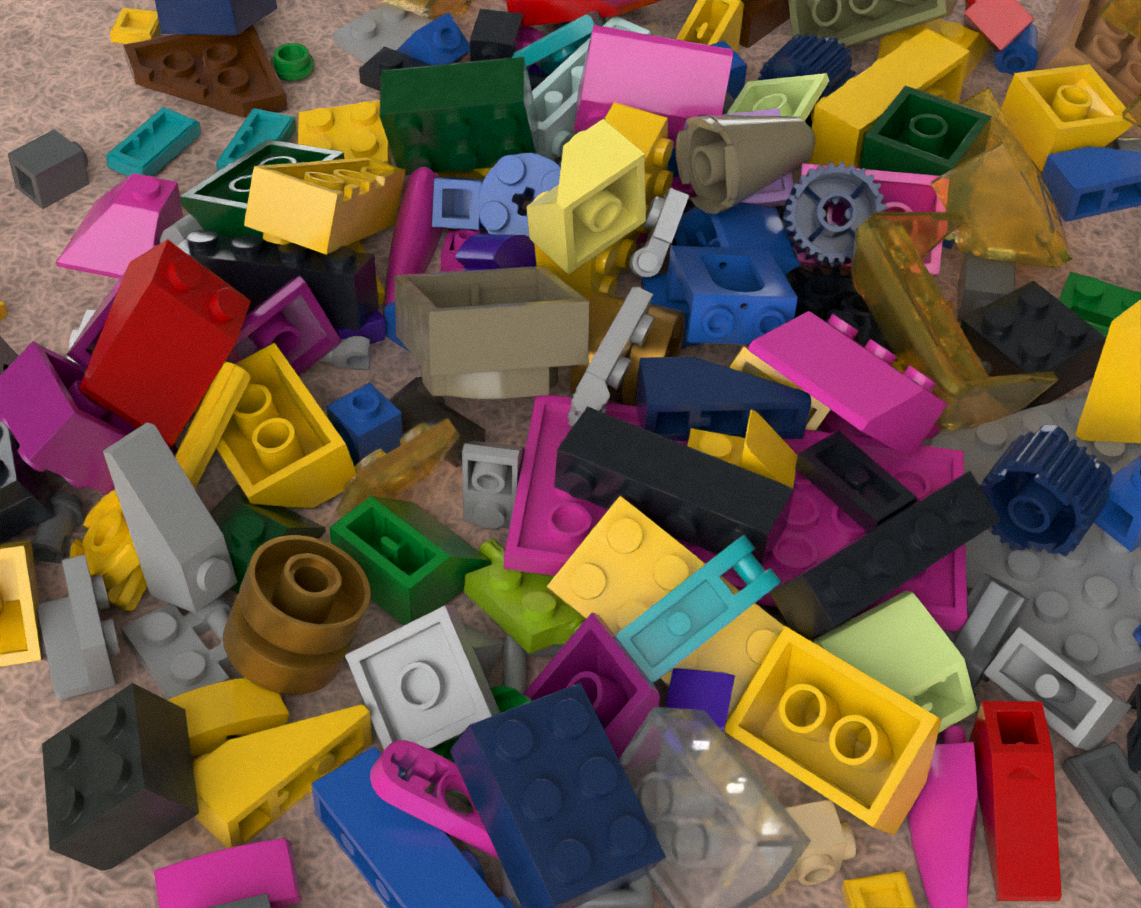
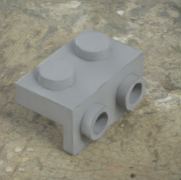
(76, 637)

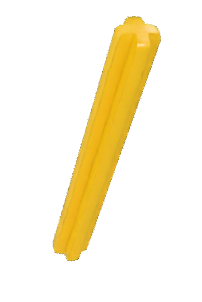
(193, 458)

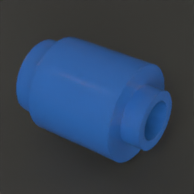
(1020, 54)

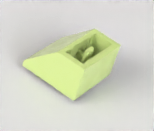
(907, 653)

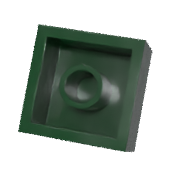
(924, 135)

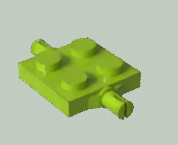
(521, 602)

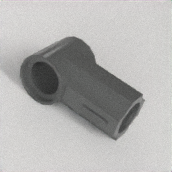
(990, 617)

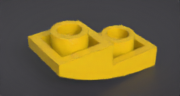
(227, 710)

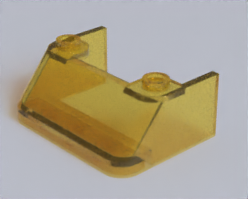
(1003, 199)
(920, 325)

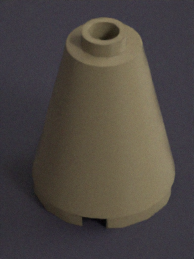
(739, 155)

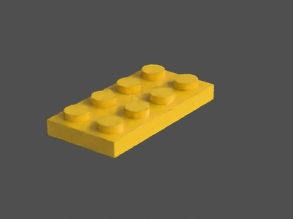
(634, 564)

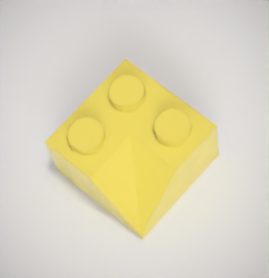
(595, 200)

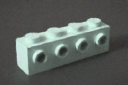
(557, 96)

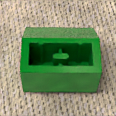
(406, 556)

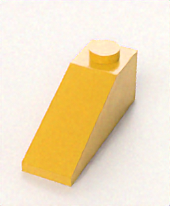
(268, 772)

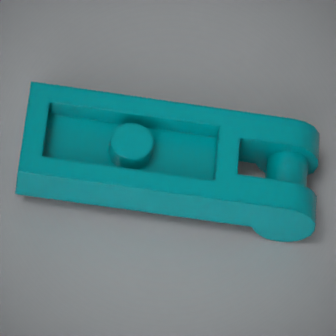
(696, 610)

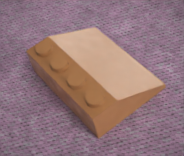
(1083, 38)

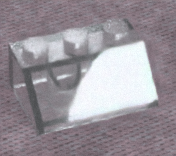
(710, 812)

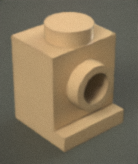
(829, 844)

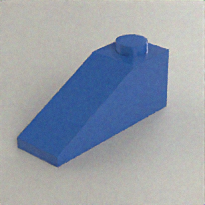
(1093, 181)

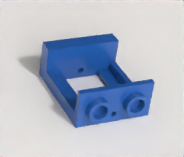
(719, 290)

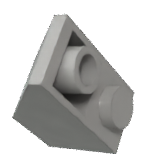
(490, 482)

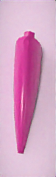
(413, 235)
(946, 821)

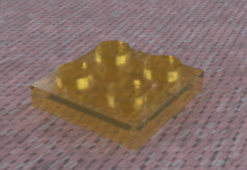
(395, 472)

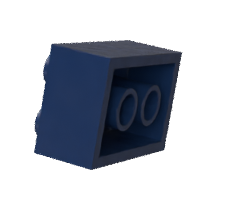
(556, 801)

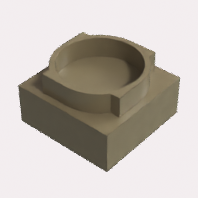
(491, 330)

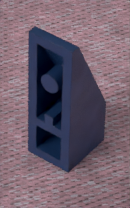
(709, 397)

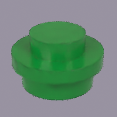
(292, 62)

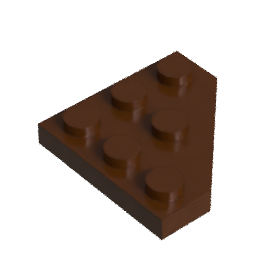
(209, 70)

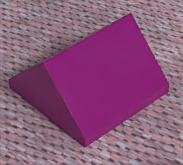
(290, 321)
(609, 676)

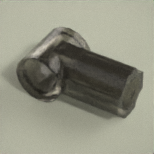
(420, 407)

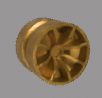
(662, 341)
(295, 614)

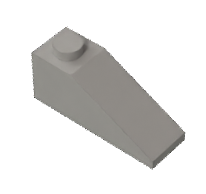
(168, 522)

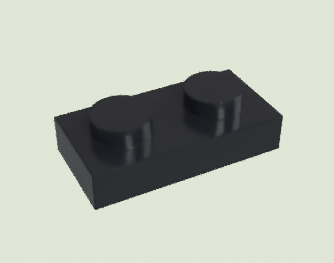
(853, 480)

